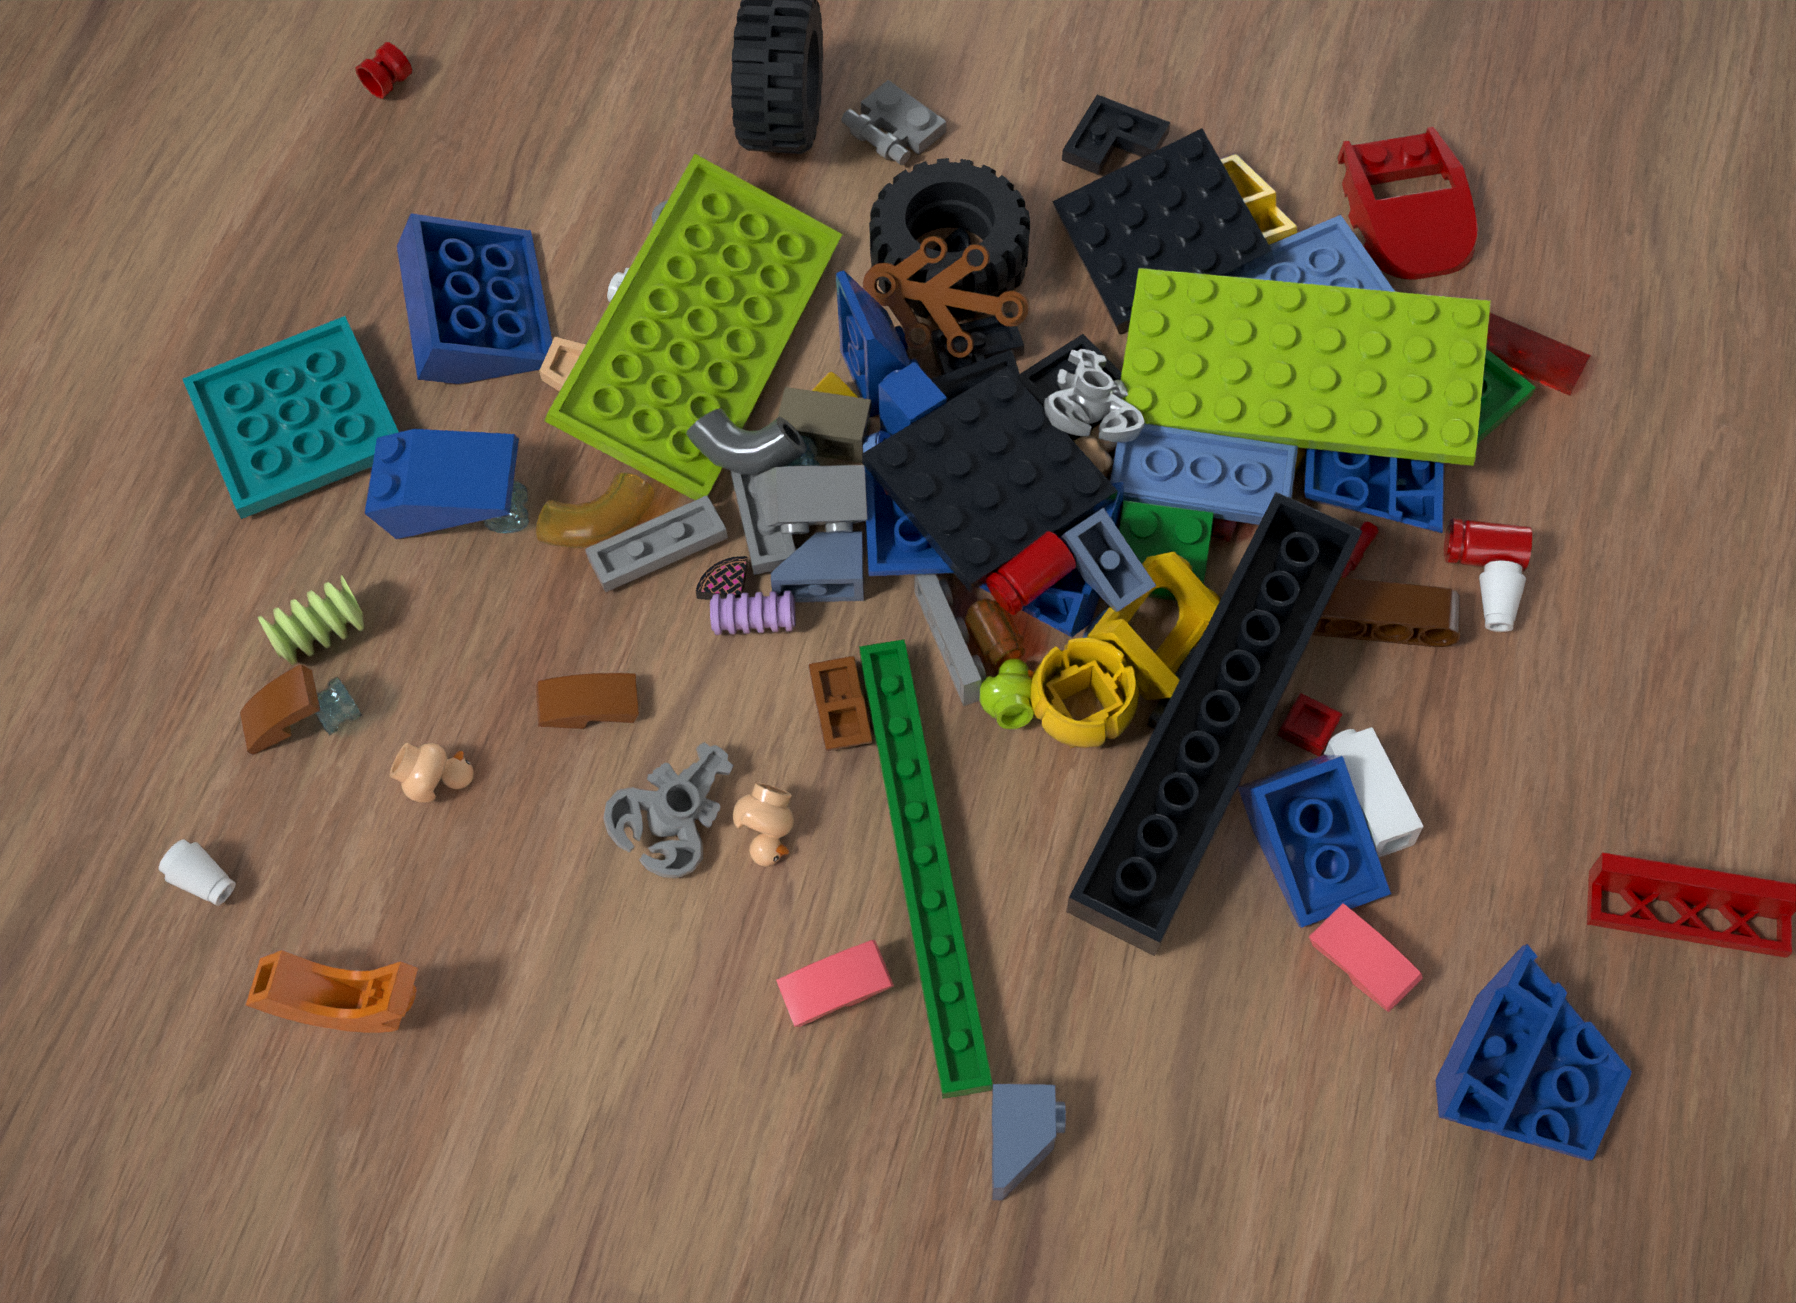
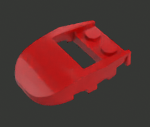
(1414, 232)

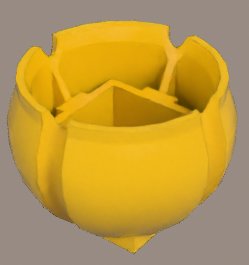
(1077, 667)

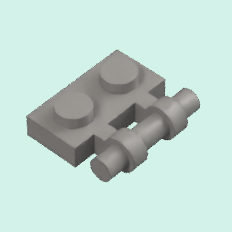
(900, 115)

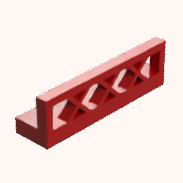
(1693, 887)

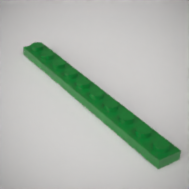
(925, 872)

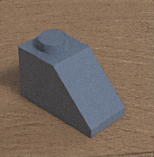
(1107, 561)
(823, 569)
(1022, 1132)

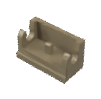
(831, 420)

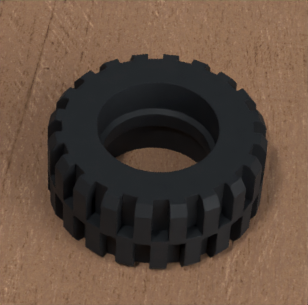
(777, 75)
(952, 197)

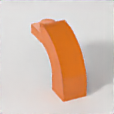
(333, 996)

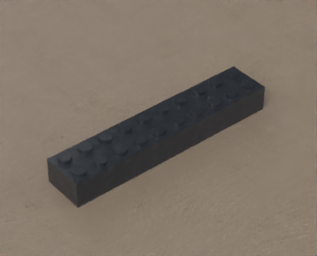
(1213, 724)

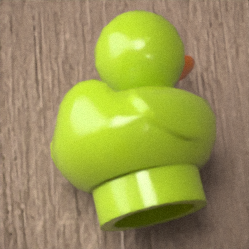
(1008, 694)

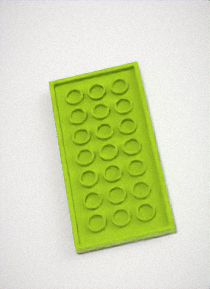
(694, 325)
(1308, 364)

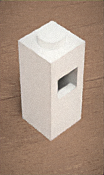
(1378, 789)

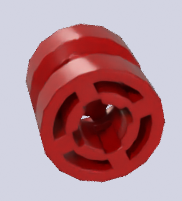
(384, 70)

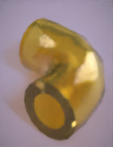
(596, 520)

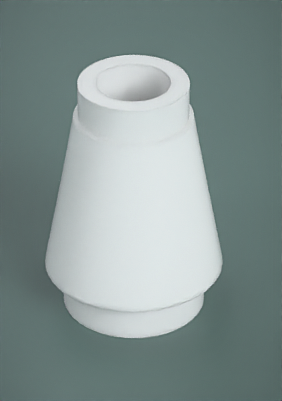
(1501, 594)
(196, 872)

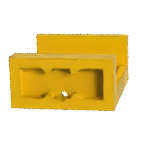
(1196, 608)

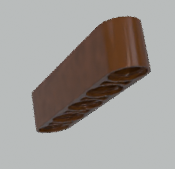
(1392, 613)

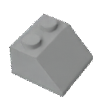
(812, 497)

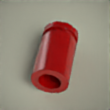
(1483, 542)
(1031, 573)

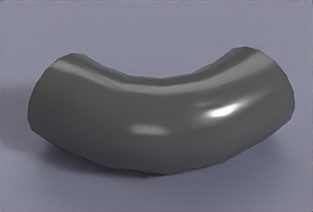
(746, 450)

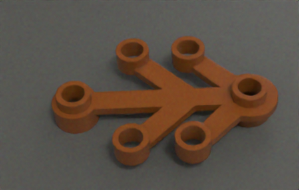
(937, 295)

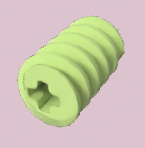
(313, 621)

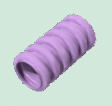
(752, 612)

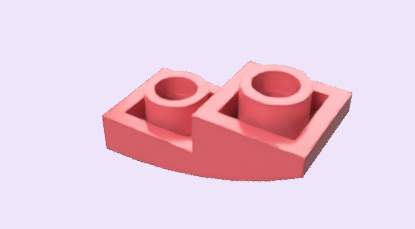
(1366, 957)
(834, 983)

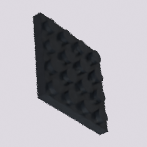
(1165, 215)
(988, 477)

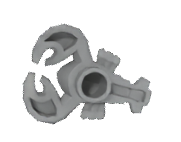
(1091, 397)
(670, 812)

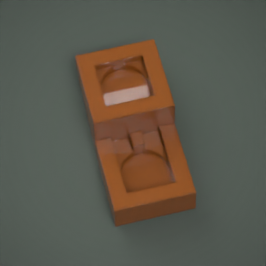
(586, 697)
(840, 703)
(277, 706)

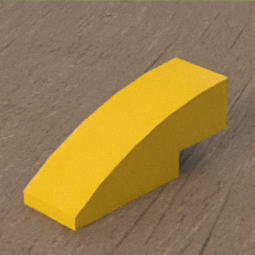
(1260, 200)

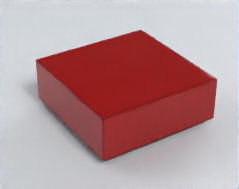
(1309, 724)

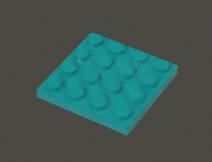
(291, 416)

